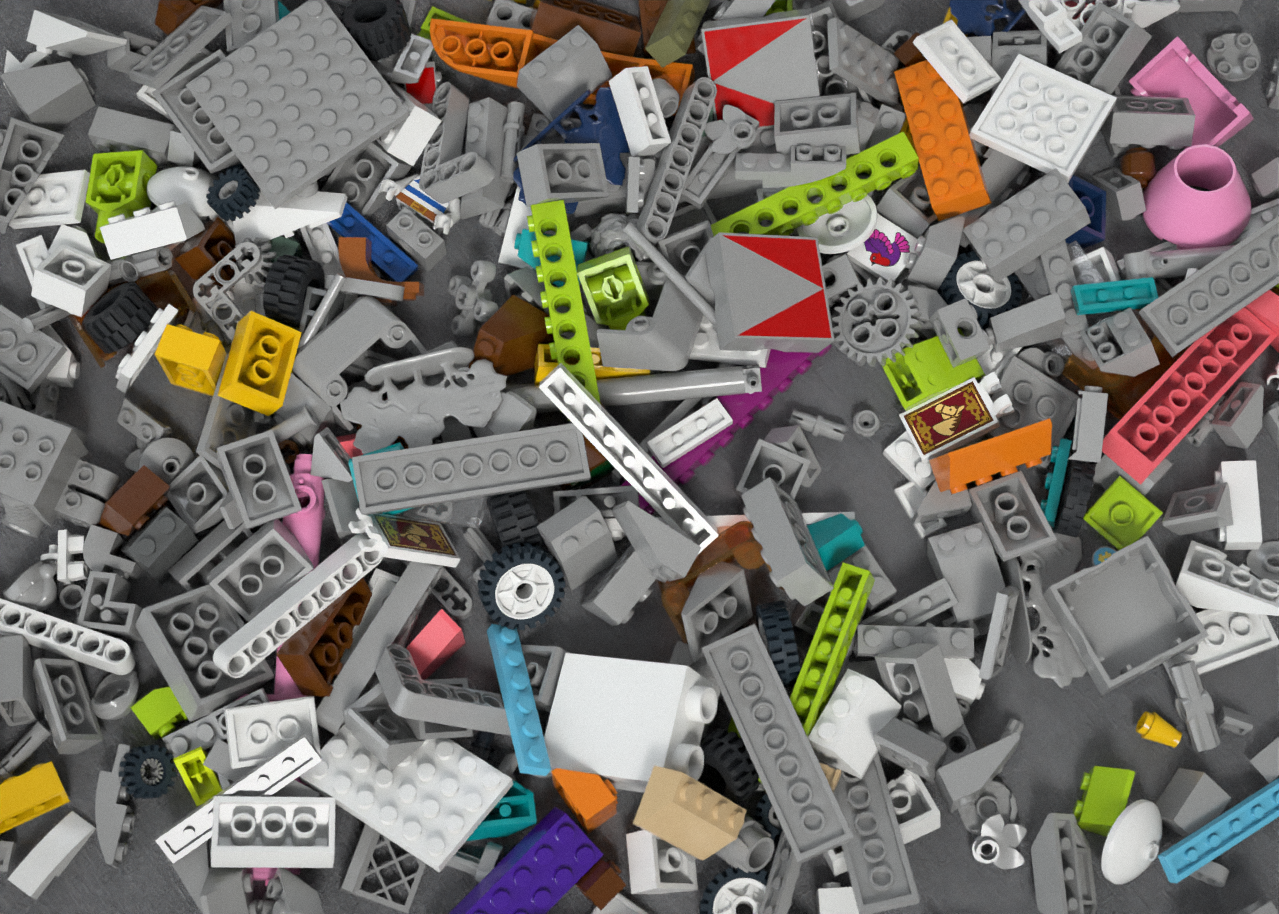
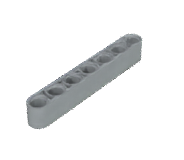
(683, 153)
(386, 628)

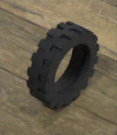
(1074, 498)

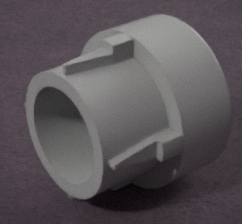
(751, 848)

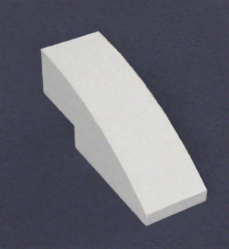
(52, 855)

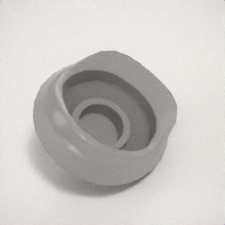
(115, 696)

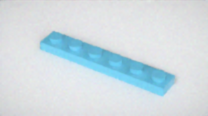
(518, 701)
(1221, 833)

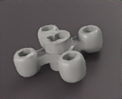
(473, 298)

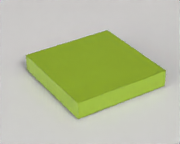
(1122, 514)

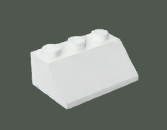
(150, 229)
(850, 723)

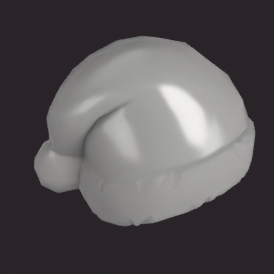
(33, 587)

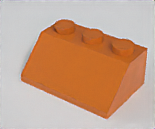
(586, 796)

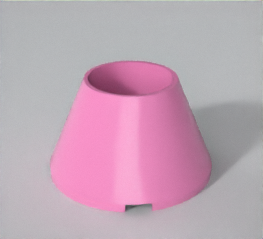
(1194, 216)

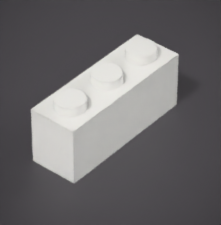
(639, 111)
(1244, 497)

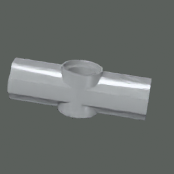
(139, 264)
(1194, 705)

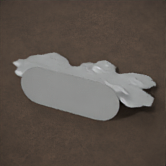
(420, 409)
(1051, 566)

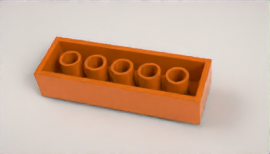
(942, 142)

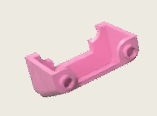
(1181, 75)

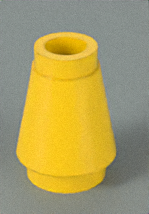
(1156, 729)

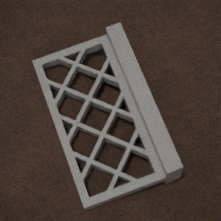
(359, 866)

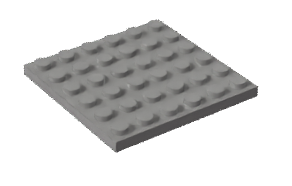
(297, 101)

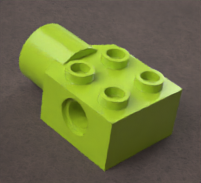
(118, 185)
(614, 288)

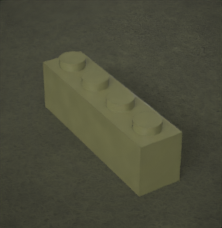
(675, 30)

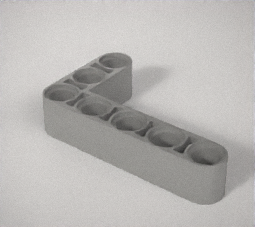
(444, 170)
(434, 701)

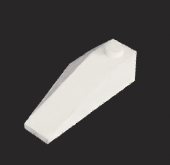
(269, 223)
(1217, 584)

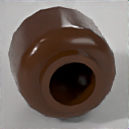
(1139, 165)

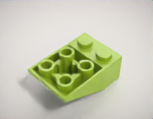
(927, 372)

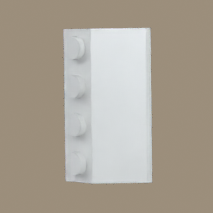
(273, 832)

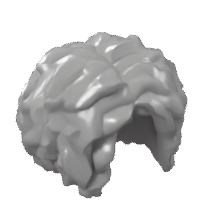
(610, 236)

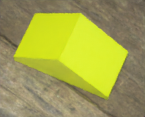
(199, 779)

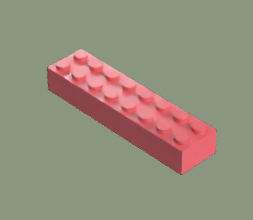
(1185, 394)

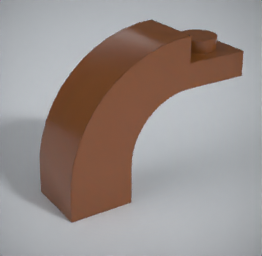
(357, 264)

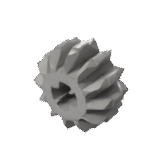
(262, 268)

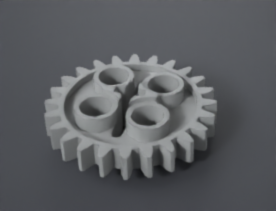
(874, 299)

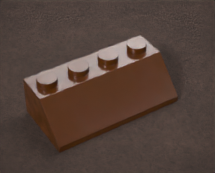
(609, 28)

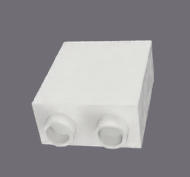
(627, 717)

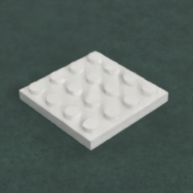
(1042, 117)

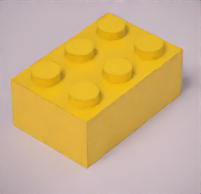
(191, 358)
(259, 363)

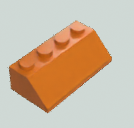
(993, 456)

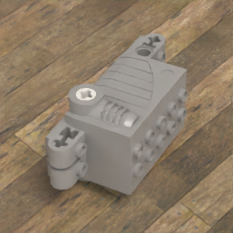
(47, 474)

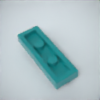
(1113, 296)
(1055, 480)

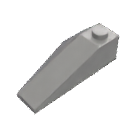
(511, 416)

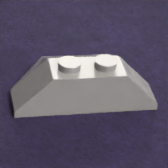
(1063, 867)

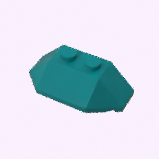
(509, 815)

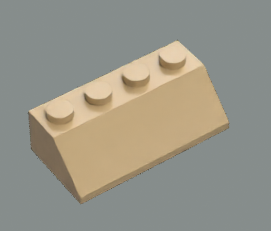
(688, 813)

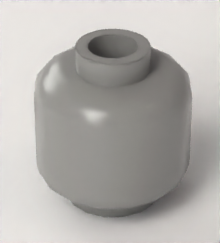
(667, 97)

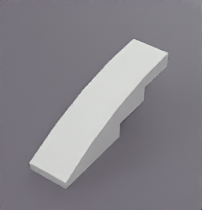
(1053, 22)

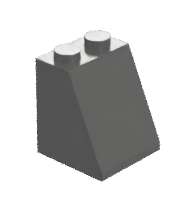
(160, 544)

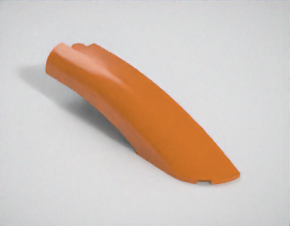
(501, 52)

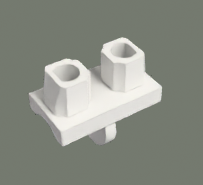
(62, 558)

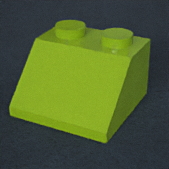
(1103, 798)

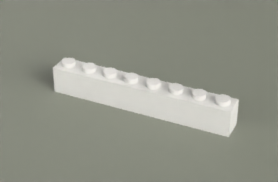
(627, 456)

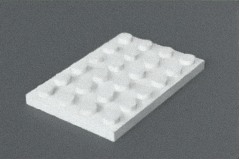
(422, 803)

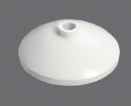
(182, 185)
(844, 228)
(1132, 842)

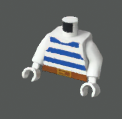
(429, 211)

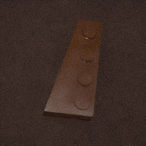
(316, 649)

